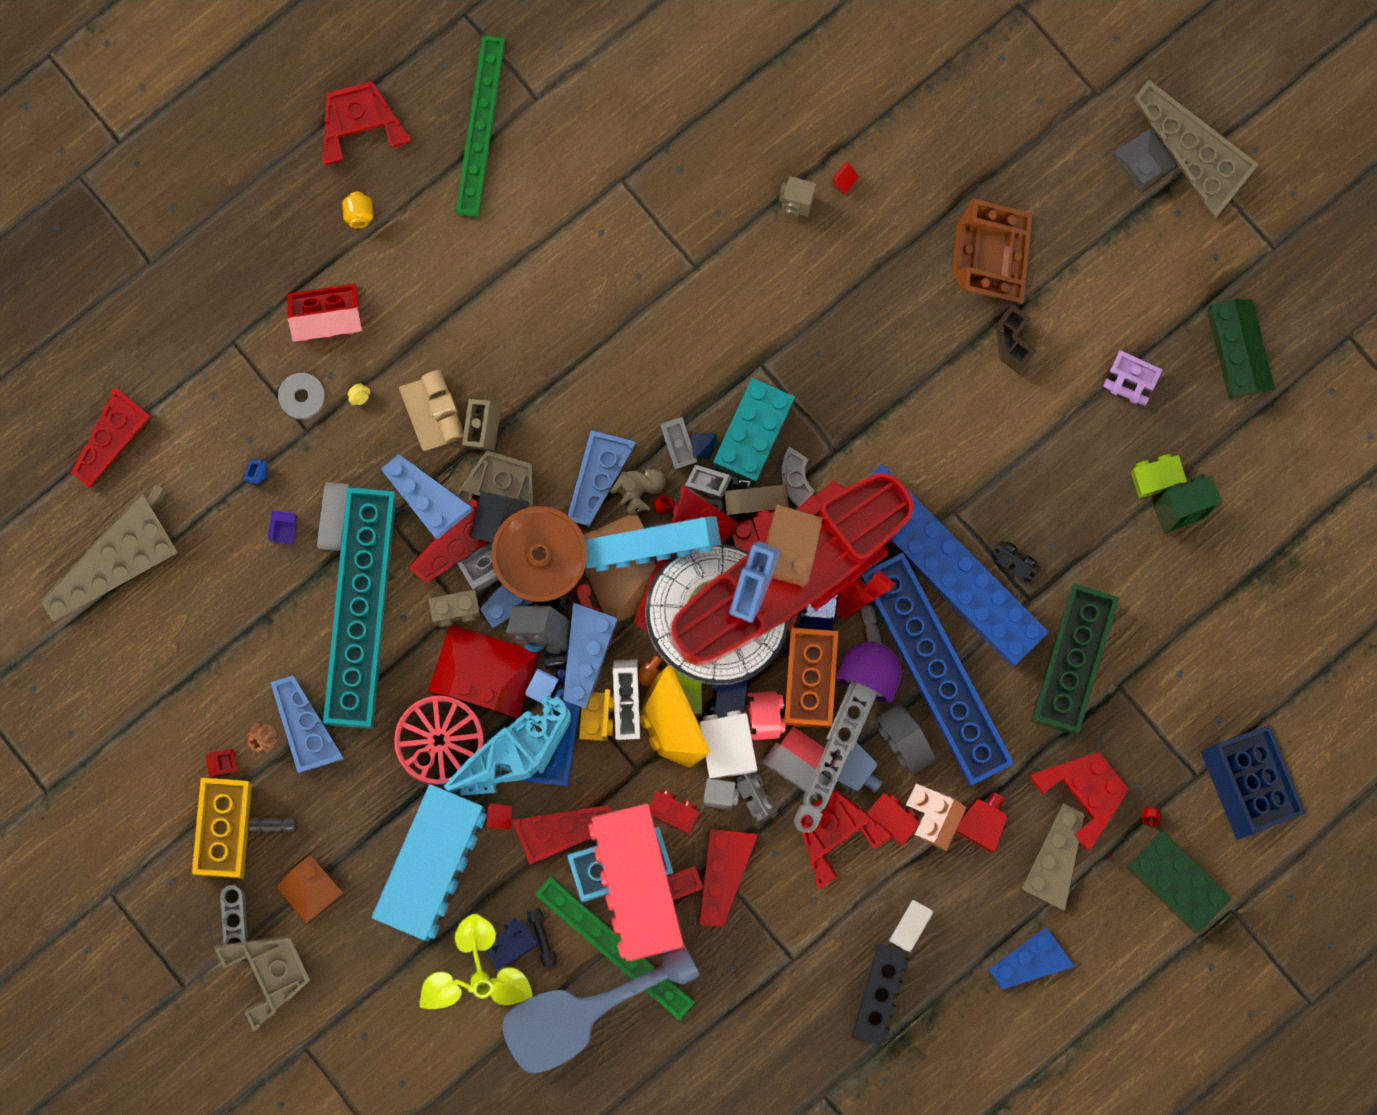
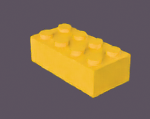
(222, 828)

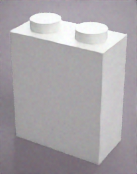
(729, 745)

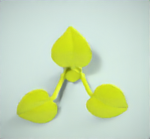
(508, 989)

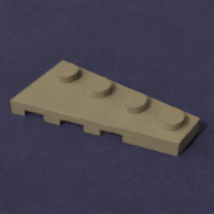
(1053, 867)

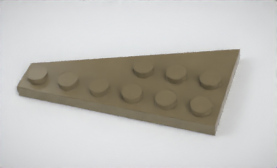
(1204, 156)
(119, 554)

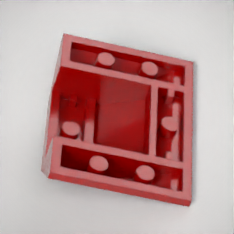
(483, 671)

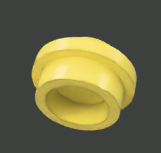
(358, 394)

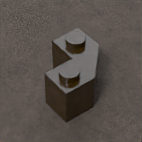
(1013, 350)

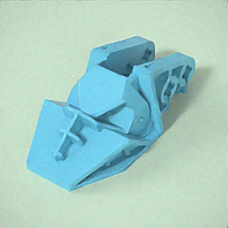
(514, 749)

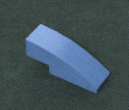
(754, 581)

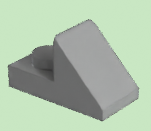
(708, 481)

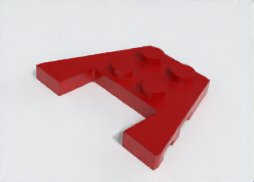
(356, 111)
(859, 594)
(1094, 787)
(838, 822)

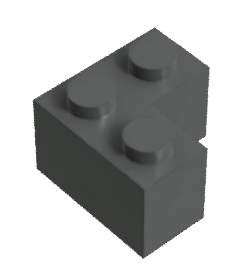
(541, 626)
(905, 739)

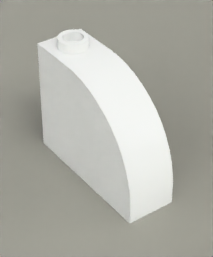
(626, 699)

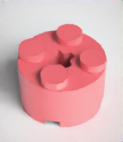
(764, 715)

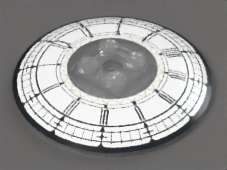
(674, 587)

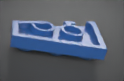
(1031, 960)

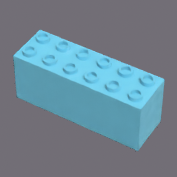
(430, 863)

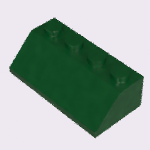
(1240, 348)

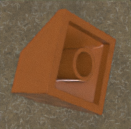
(309, 889)

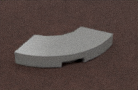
(794, 476)

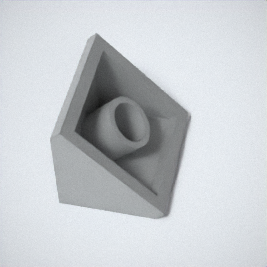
(479, 568)

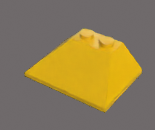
(672, 722)

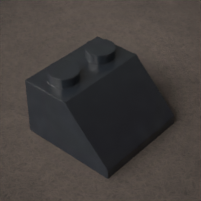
(492, 512)

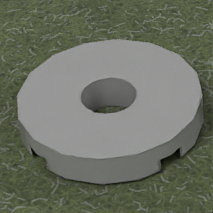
(296, 383)

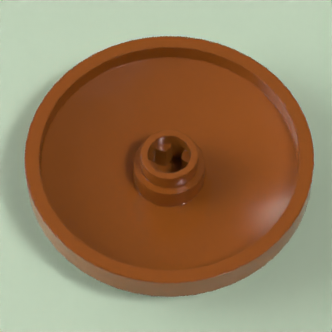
(539, 554)

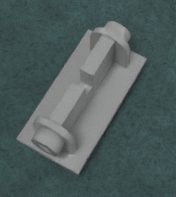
(751, 785)

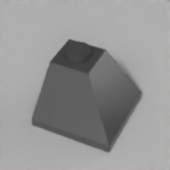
(1144, 159)

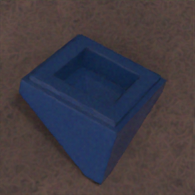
(703, 444)

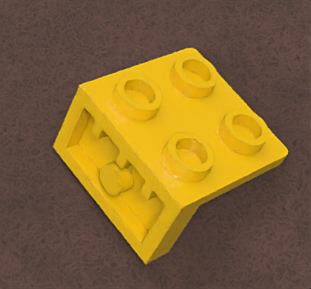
(595, 719)

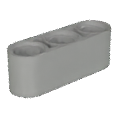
(332, 516)
(792, 768)
(228, 910)

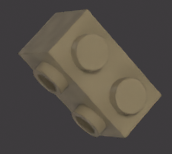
(797, 196)
(481, 424)
(454, 608)

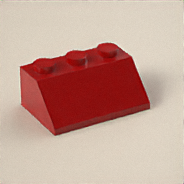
(324, 312)

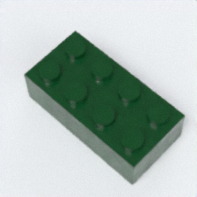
(1187, 503)
(1179, 882)

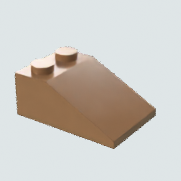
(797, 538)

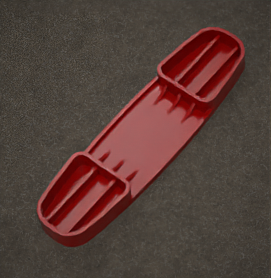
(851, 532)

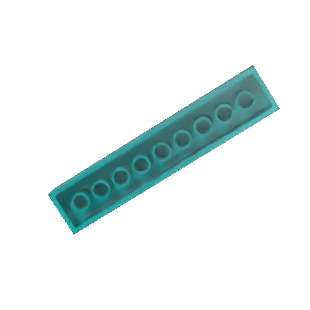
(360, 608)

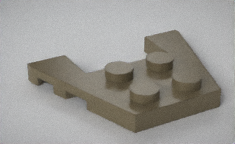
(499, 476)
(276, 969)

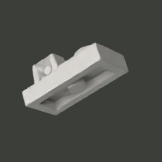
(678, 442)

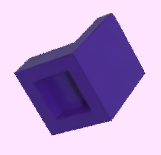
(282, 527)

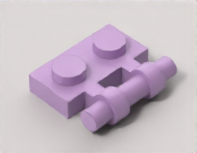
(1134, 371)

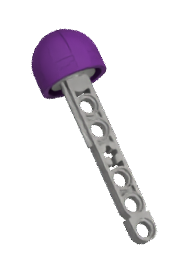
(870, 674)

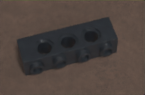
(863, 1029)

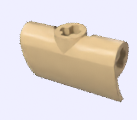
(432, 411)

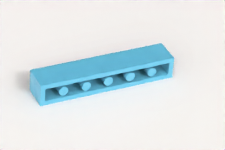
(652, 542)

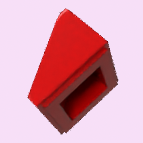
(844, 178)
(221, 763)
(499, 816)

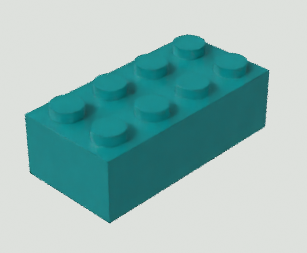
(753, 431)

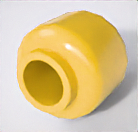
(357, 210)

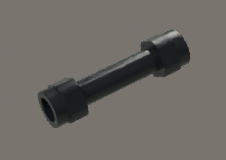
(535, 917)

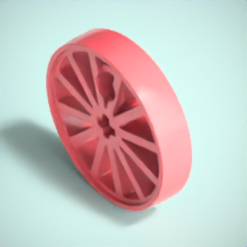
(430, 743)

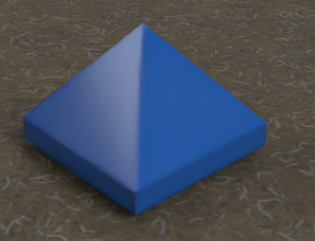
(256, 471)

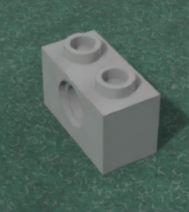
(720, 794)

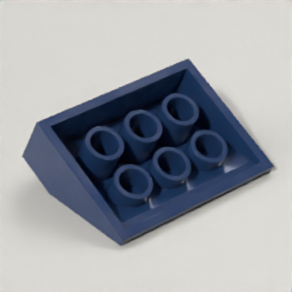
(1252, 782)

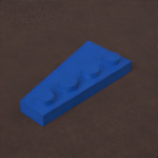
(560, 765)

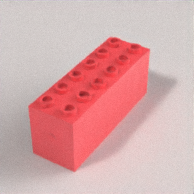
(636, 883)

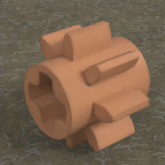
(262, 737)

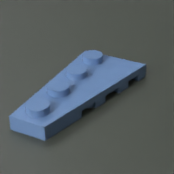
(304, 730)

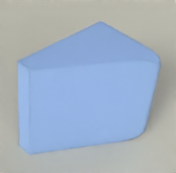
(541, 685)

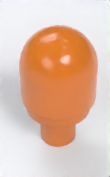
(649, 671)

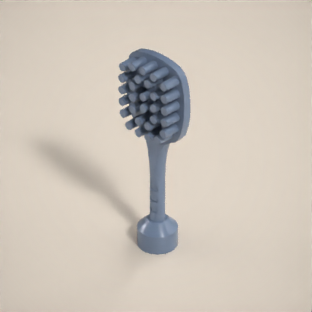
(559, 1025)

